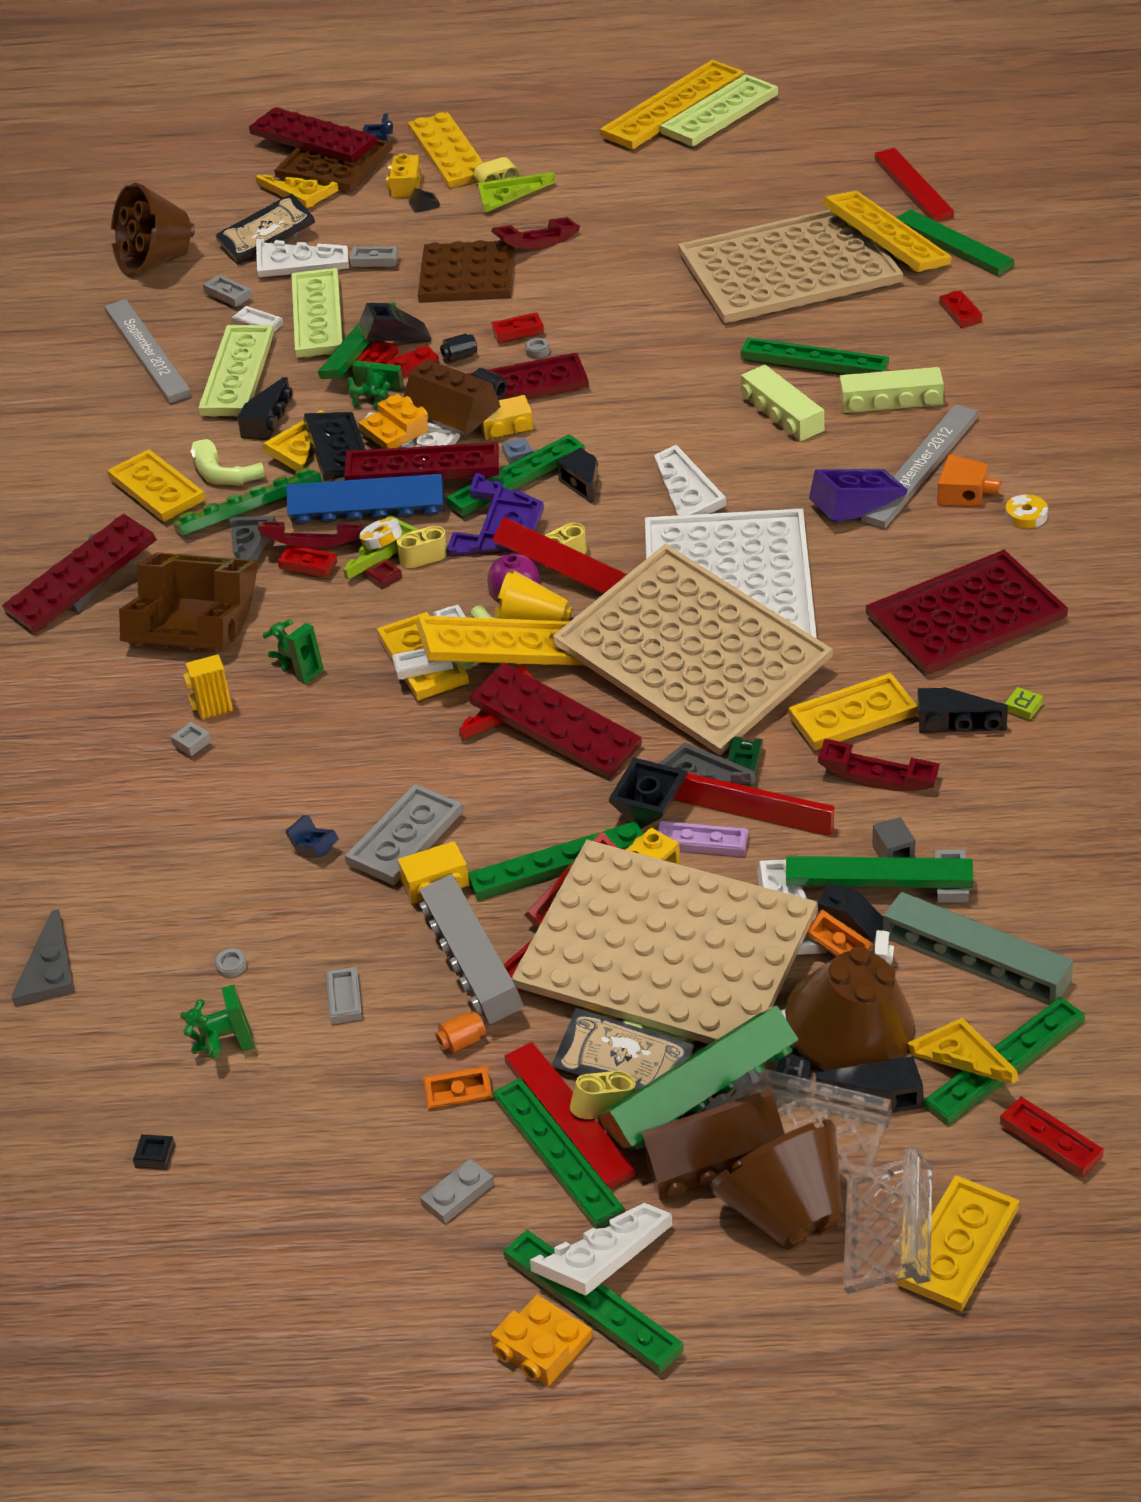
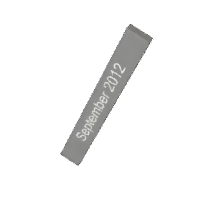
(148, 351)
(924, 461)

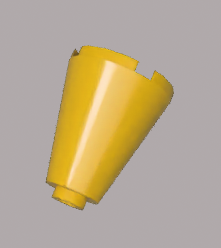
(530, 601)

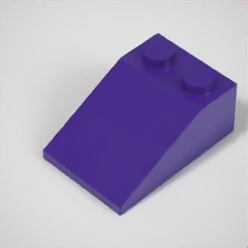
(853, 492)

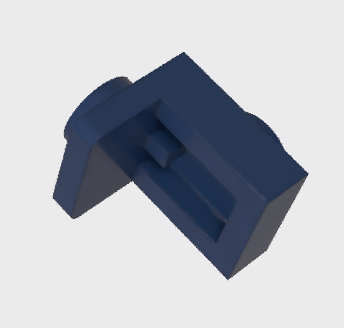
(381, 130)
(308, 839)

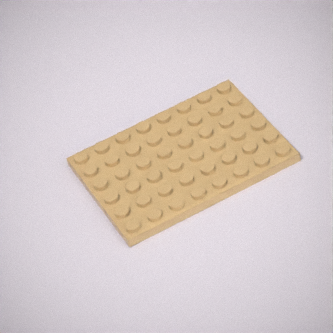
(786, 265)
(693, 648)
(664, 943)

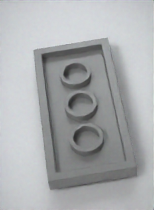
(405, 829)

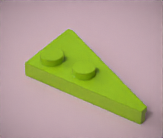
(500, 192)
(370, 557)

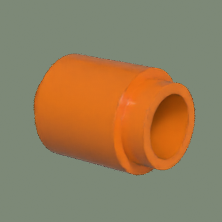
(460, 1031)

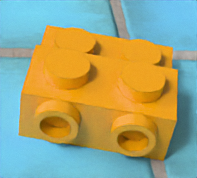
(395, 422)
(540, 1340)

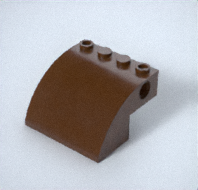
(189, 602)

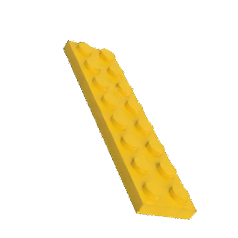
(645, 119)

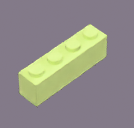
(891, 390)
(782, 403)

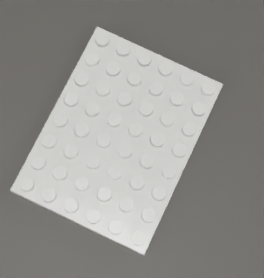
(750, 550)

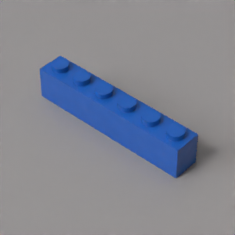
(365, 498)

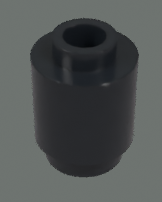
(458, 347)
(497, 381)

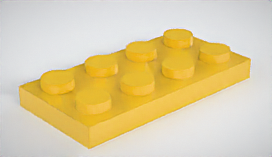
(156, 485)
(405, 637)
(853, 710)
(963, 1240)

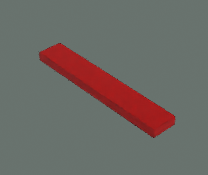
(914, 185)
(557, 556)
(757, 804)
(556, 1097)

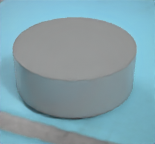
(537, 348)
(230, 962)

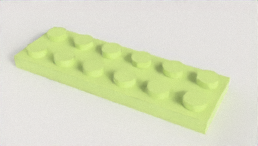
(719, 110)
(316, 312)
(236, 369)

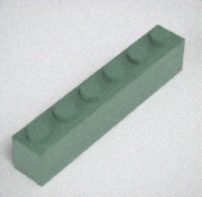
(978, 948)

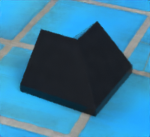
(646, 791)

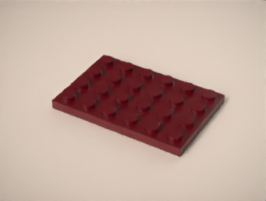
(966, 611)

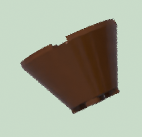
(148, 230)
(850, 1012)
(788, 1185)

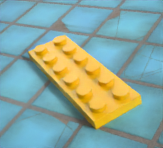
(446, 148)
(887, 231)
(492, 640)

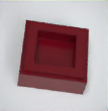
(383, 574)

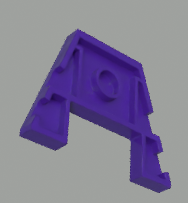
(506, 503)

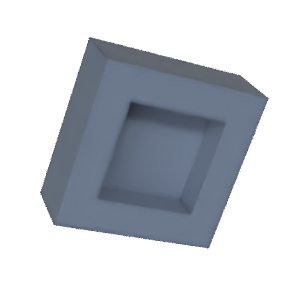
(516, 449)

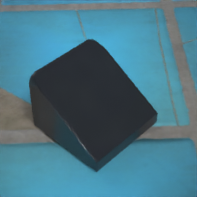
(423, 200)

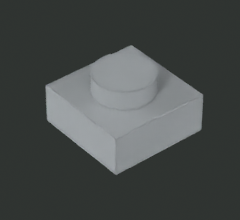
(191, 738)

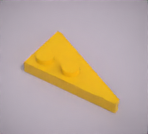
(306, 191)
(290, 446)
(964, 1049)

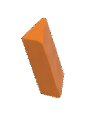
(835, 935)
(457, 1087)

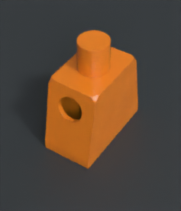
(965, 482)

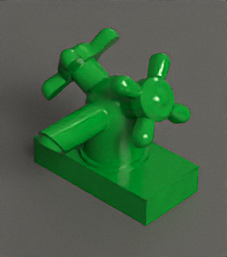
(374, 381)
(299, 647)
(218, 1024)

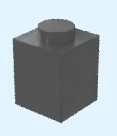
(893, 839)

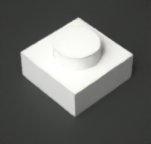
(881, 946)

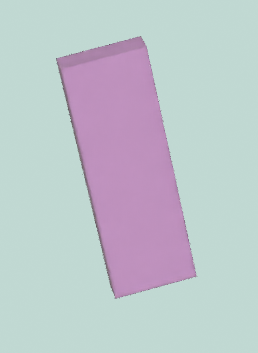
(707, 838)

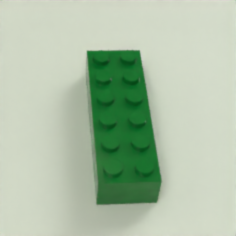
(702, 1075)

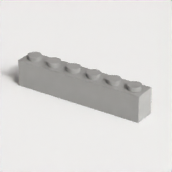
(471, 950)

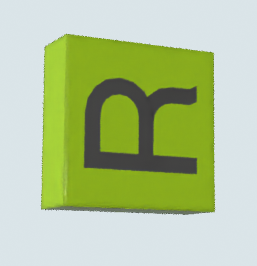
(1024, 703)

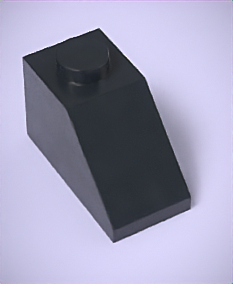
(579, 473)
(852, 910)

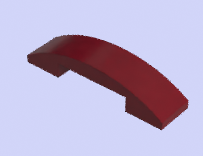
(557, 231)
(344, 534)
(877, 772)

